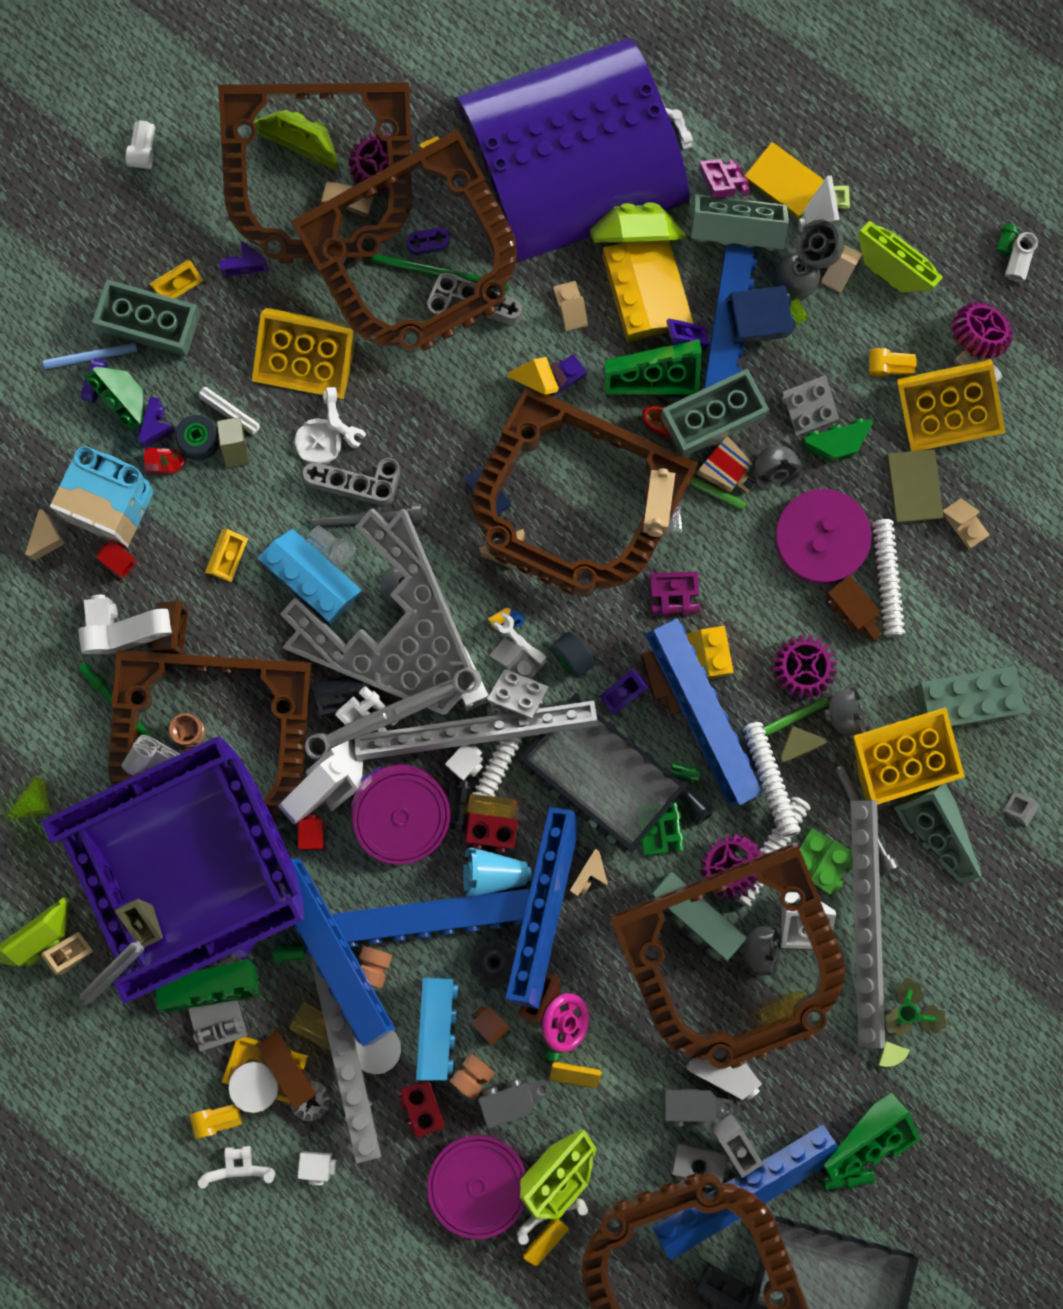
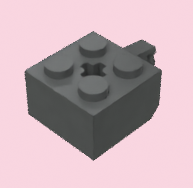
(512, 1101)
(693, 1105)

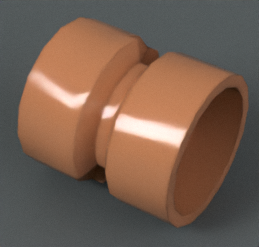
(187, 730)
(374, 964)
(472, 1076)

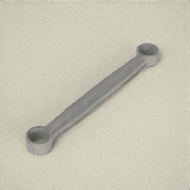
(393, 713)

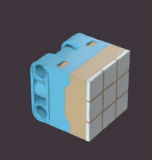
(102, 496)

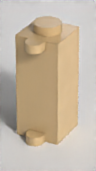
(659, 503)

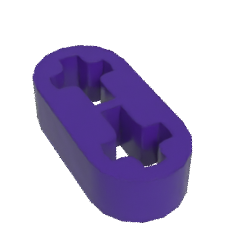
(429, 246)
(87, 392)

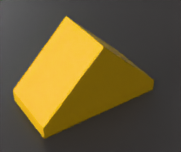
(536, 375)

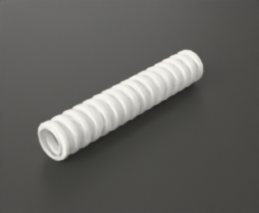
(888, 578)
(497, 766)
(771, 780)
(775, 842)

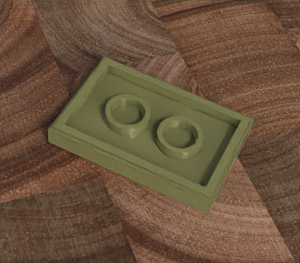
(915, 486)

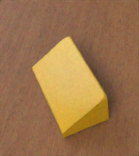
(177, 280)
(226, 555)
(575, 1074)
(545, 1241)

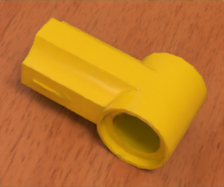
(885, 363)
(209, 1121)

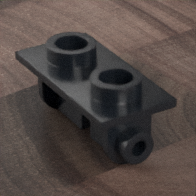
(457, 798)

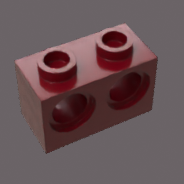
(491, 825)
(427, 1106)

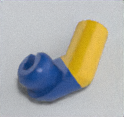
(516, 615)

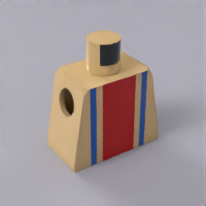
(727, 468)

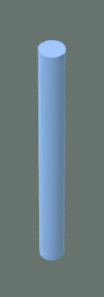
(89, 356)

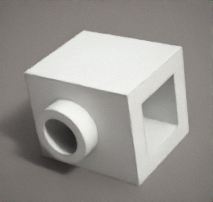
(99, 611)
(465, 762)
(316, 1167)

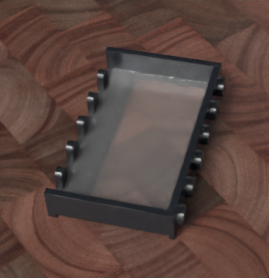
(605, 779)
(841, 1270)

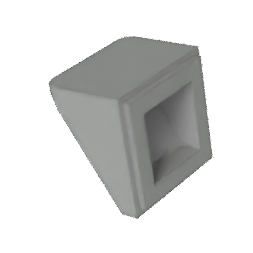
(1021, 808)

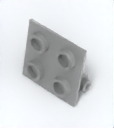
(810, 405)
(516, 694)
(217, 1024)

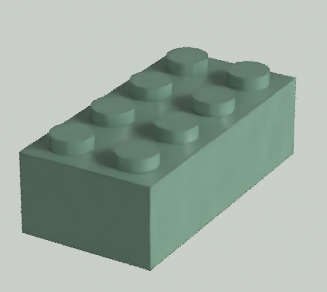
(739, 222)
(146, 318)
(714, 413)
(974, 696)
(701, 921)

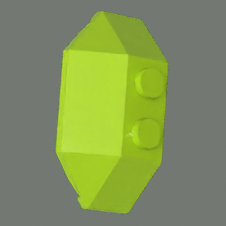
(299, 135)
(636, 224)
(896, 260)
(36, 936)
(558, 1176)

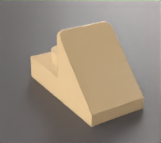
(571, 306)
(965, 523)
(593, 868)

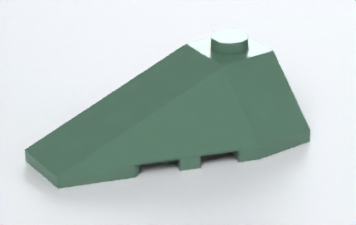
(939, 823)

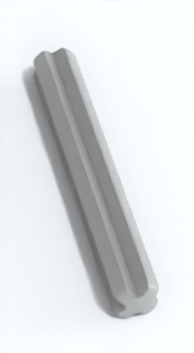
(111, 972)

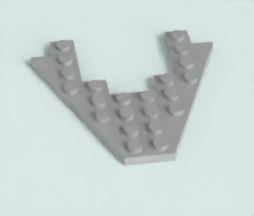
(421, 646)

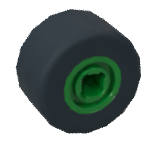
(202, 444)
(572, 654)

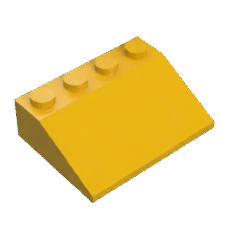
(645, 287)
(303, 352)
(951, 405)
(907, 757)

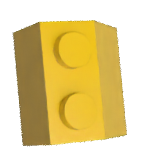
(712, 651)

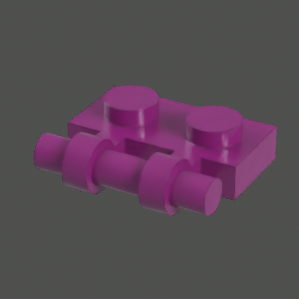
(723, 179)
(675, 585)

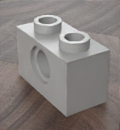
(736, 1145)
(686, 1155)

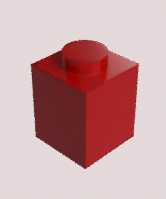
(116, 558)
(311, 833)

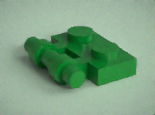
(657, 839)

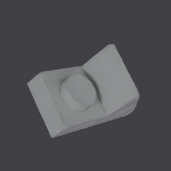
(513, 659)

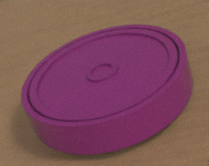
(822, 536)
(400, 814)
(476, 1186)

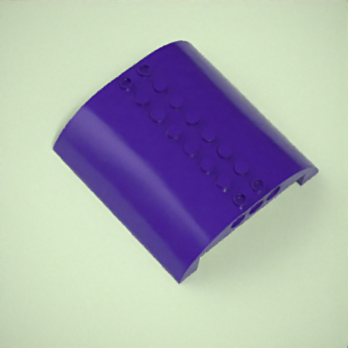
(575, 145)
(192, 846)

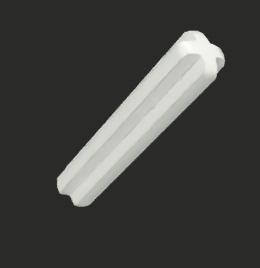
(228, 410)

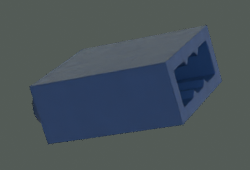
(760, 314)

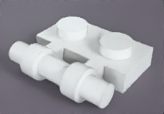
(355, 710)

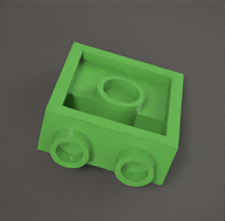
(825, 861)

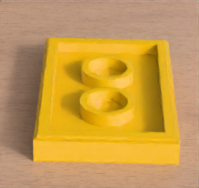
(784, 179)
(245, 1052)

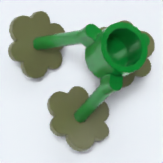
(902, 1018)

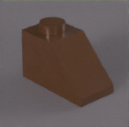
(550, 992)
(489, 1024)

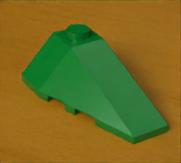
(881, 1131)

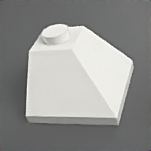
(821, 206)
(346, 754)
(792, 930)

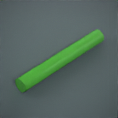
(717, 493)
(795, 716)

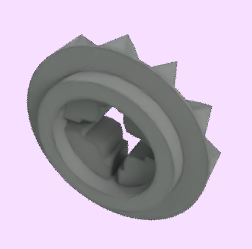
(314, 1112)

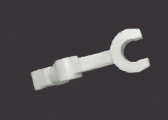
(685, 136)
(335, 423)
(537, 656)

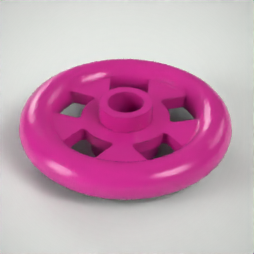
(565, 1022)

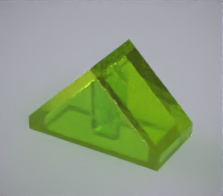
(33, 801)

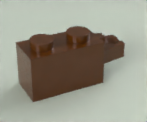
(854, 607)
(658, 683)

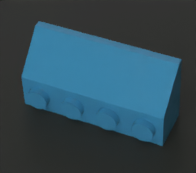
(310, 576)
(435, 1029)

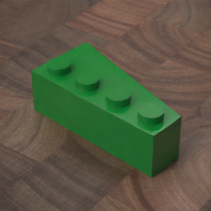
(656, 371)
(209, 987)

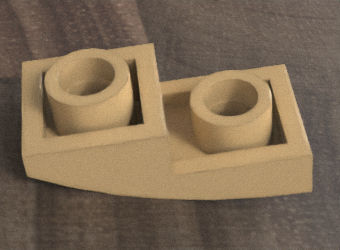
(333, 189)

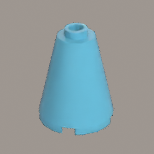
(492, 873)

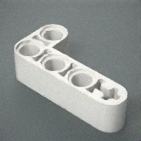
(125, 633)

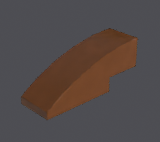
(286, 1070)

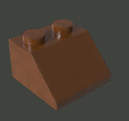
(178, 619)

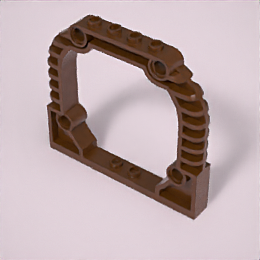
(241, 105)
(445, 159)
(540, 415)
(287, 680)
(781, 870)
(679, 1197)

